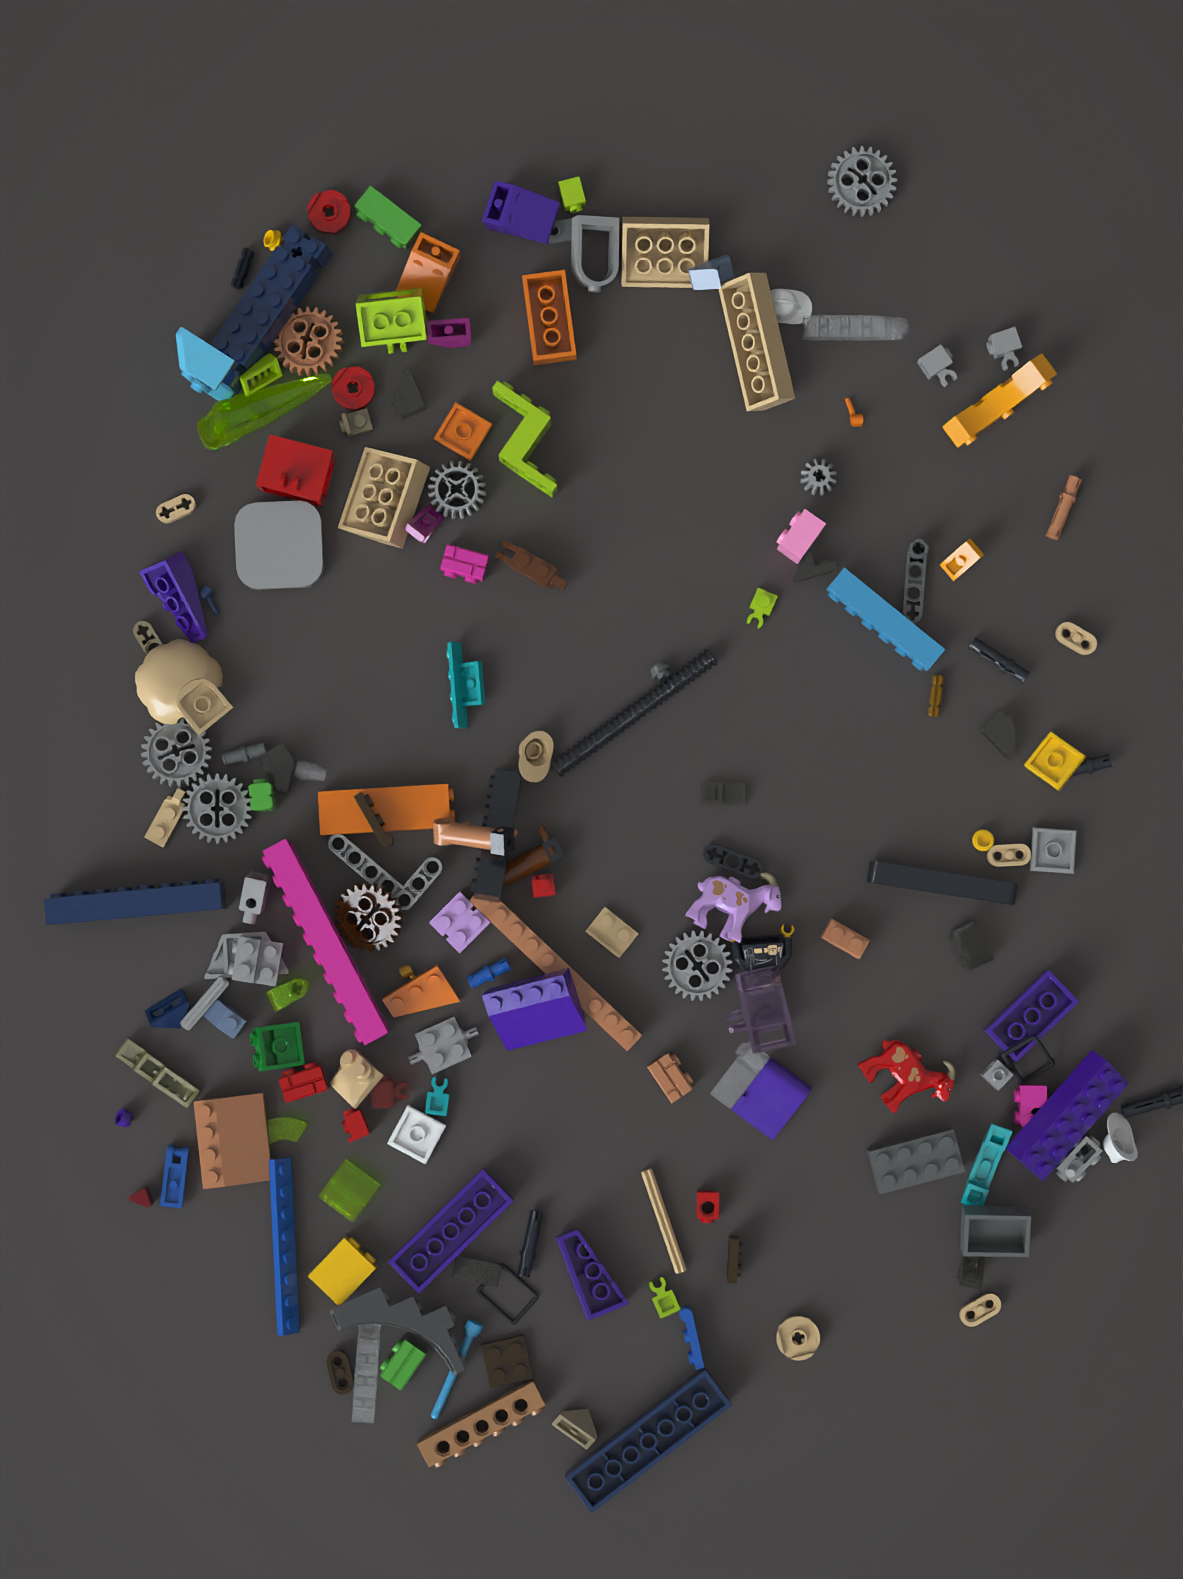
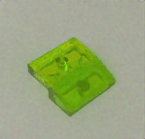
(349, 1190)

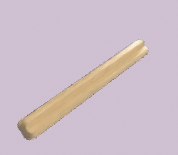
(663, 1220)

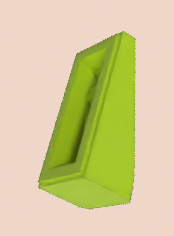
(274, 372)

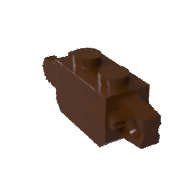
(532, 567)

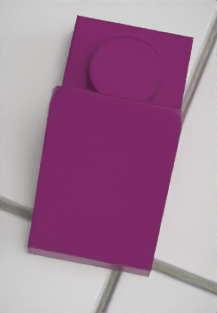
(424, 524)

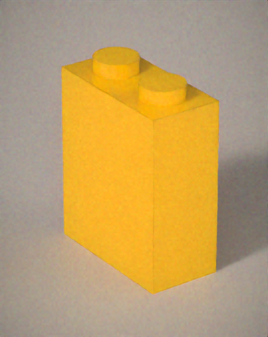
(343, 1270)

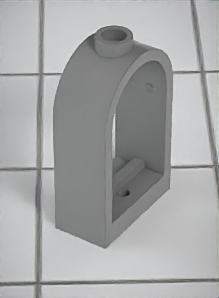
(601, 224)

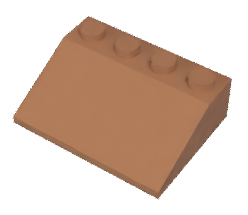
(232, 1140)

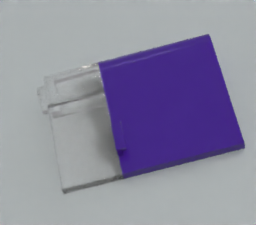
(760, 1090)

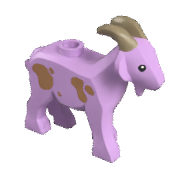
(734, 900)

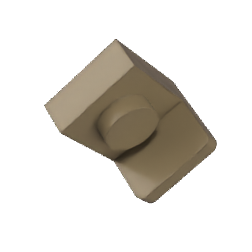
(356, 423)

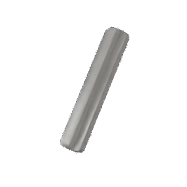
(204, 1003)

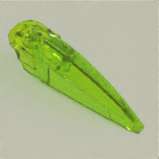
(245, 414)

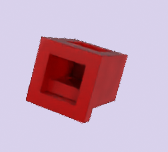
(543, 885)
(355, 1124)

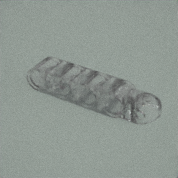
(854, 327)
(366, 1373)

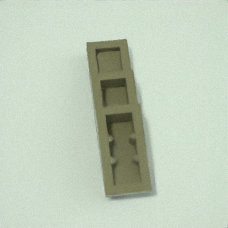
(157, 1072)

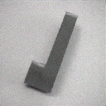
(918, 582)

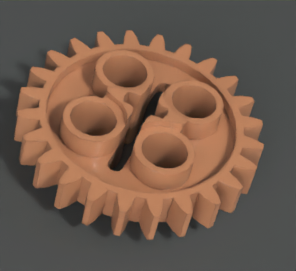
(327, 344)

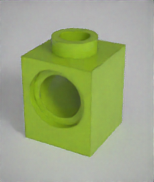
(572, 194)

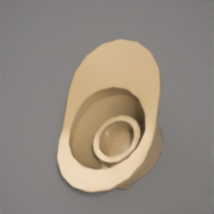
(535, 756)

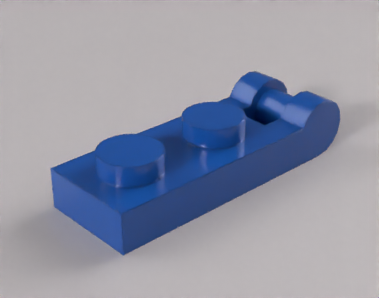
(174, 1177)
(690, 1335)

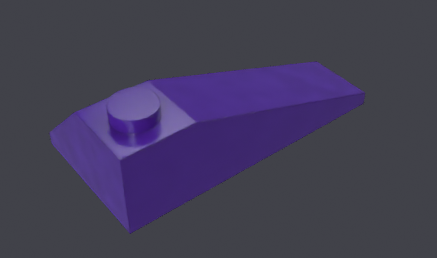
(176, 587)

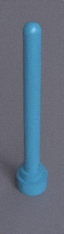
(472, 1329)

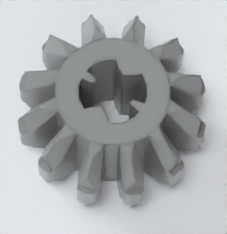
(811, 480)

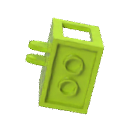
(392, 318)

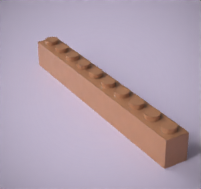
(550, 962)

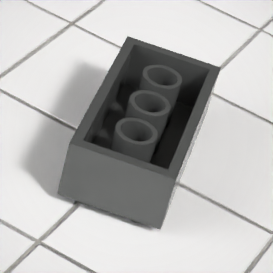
(915, 1160)

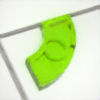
(285, 1128)

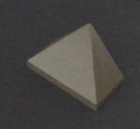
(577, 1426)

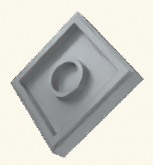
(1053, 850)

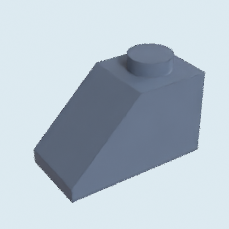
(226, 1019)

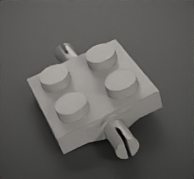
(443, 1045)

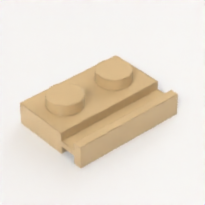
(611, 932)

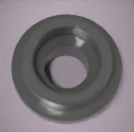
(660, 671)

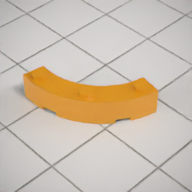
(1000, 401)

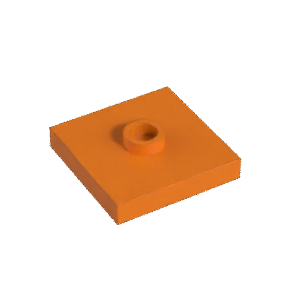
(463, 431)

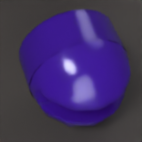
(123, 1117)

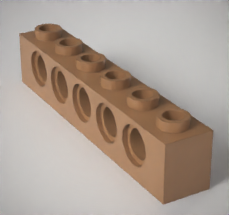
(429, 1444)

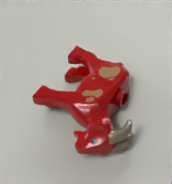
(909, 1073)

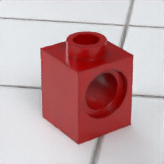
(703, 1196)

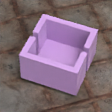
(459, 922)

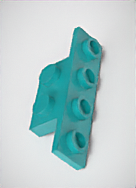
(466, 684)

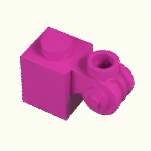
(1027, 1098)

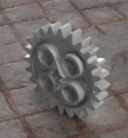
(875, 168)
(182, 771)
(237, 808)
(713, 953)

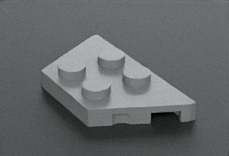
(223, 955)

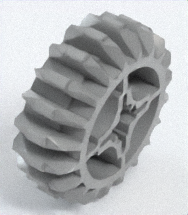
(470, 503)

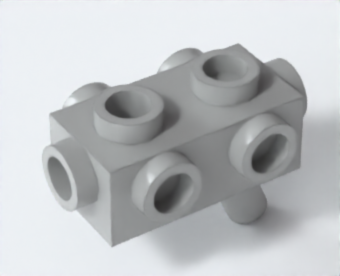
(1075, 1163)

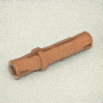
(1066, 501)

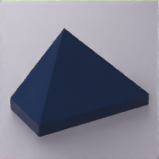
(168, 1011)

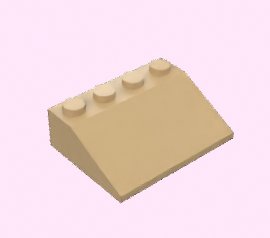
(662, 250)
(383, 497)

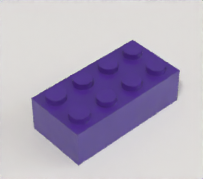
(1031, 1013)

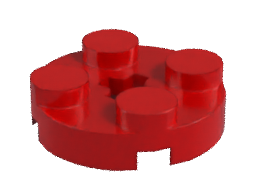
(330, 224)
(351, 376)

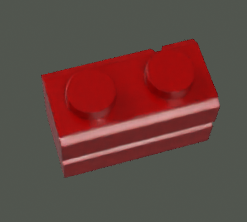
(303, 1083)

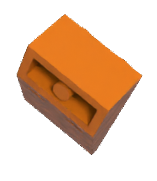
(429, 267)

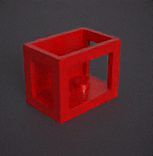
(296, 470)

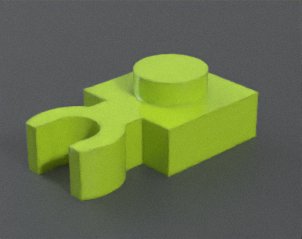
(761, 604)
(664, 1301)

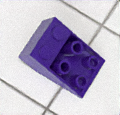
(520, 212)

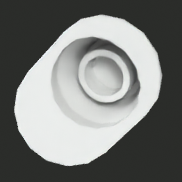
(790, 305)
(1119, 1141)

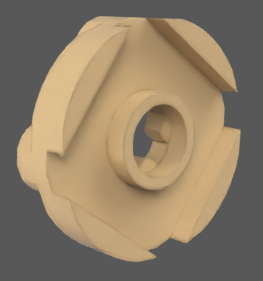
(808, 1344)

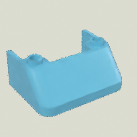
(203, 365)

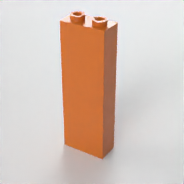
(399, 807)

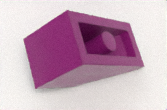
(449, 332)

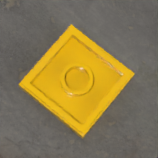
(1055, 761)

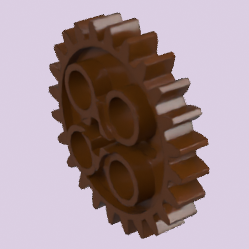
(383, 930)

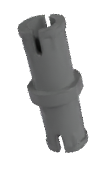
(244, 753)

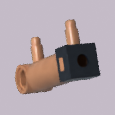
(498, 840)

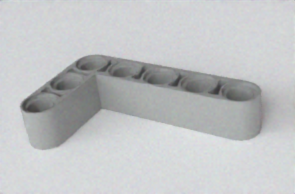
(383, 875)

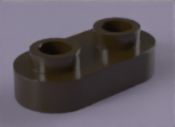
(340, 1371)

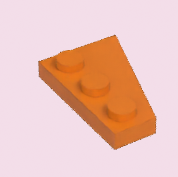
(421, 993)

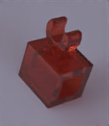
(384, 1094)

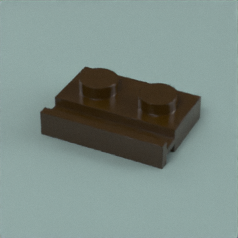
(733, 1267)

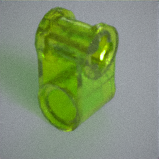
(284, 994)

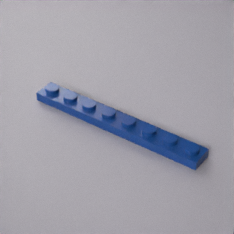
(284, 1246)

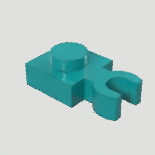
(437, 1101)

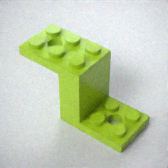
(525, 438)

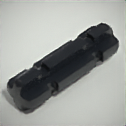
(242, 268)

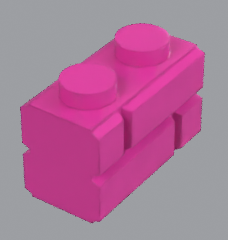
(464, 563)

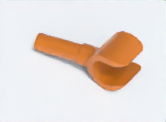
(855, 419)

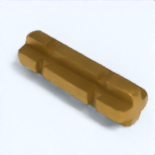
(936, 695)

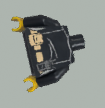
(763, 951)

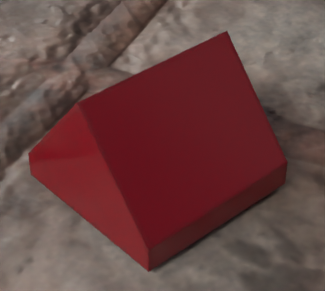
(142, 1197)

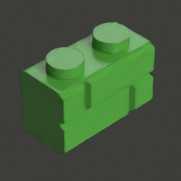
(262, 796)
(403, 1363)

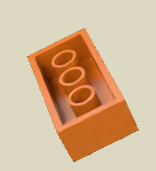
(549, 317)

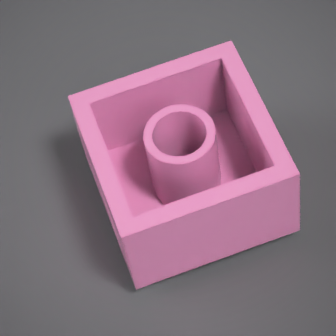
(803, 532)

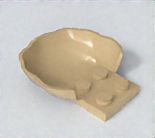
(181, 683)

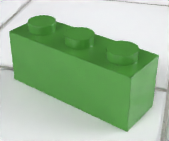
(387, 218)

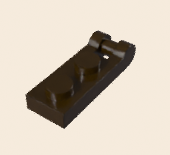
(375, 821)

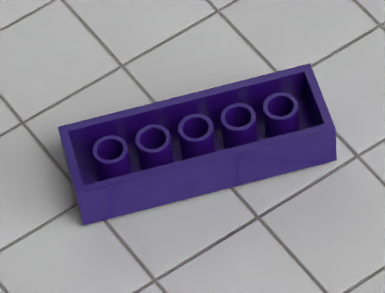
(1067, 1115)
(451, 1230)

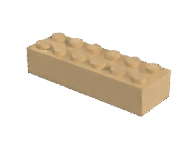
(756, 342)

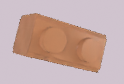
(844, 938)
(670, 1077)

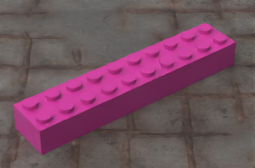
(326, 941)

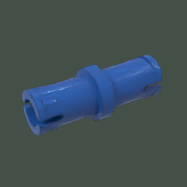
(489, 973)

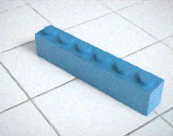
(885, 619)

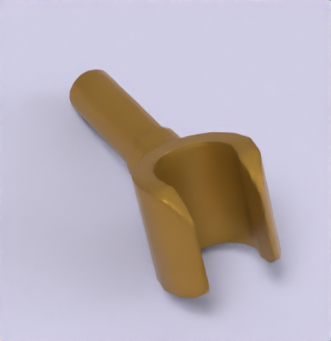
(406, 971)

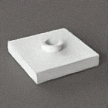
(416, 1134)

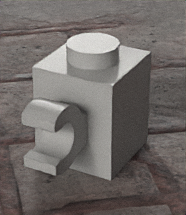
(1005, 344)
(936, 363)

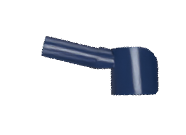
(206, 592)

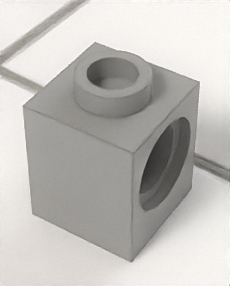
(996, 1074)

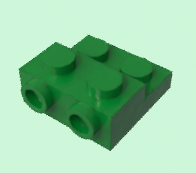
(277, 1046)

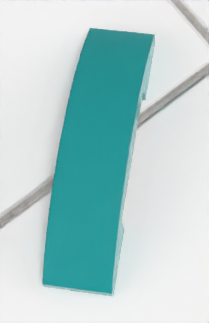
(985, 1165)

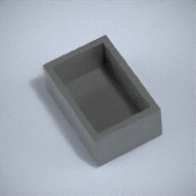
(995, 1231)

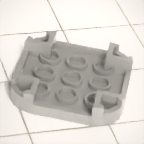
(279, 545)

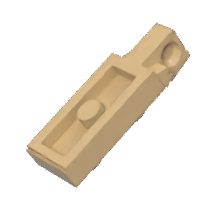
(166, 819)

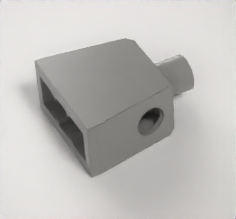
(257, 887)

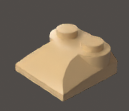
(355, 1077)

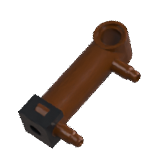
(533, 859)

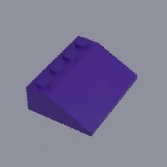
(535, 1009)

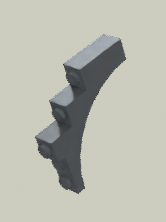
(432, 1328)

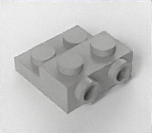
(256, 961)

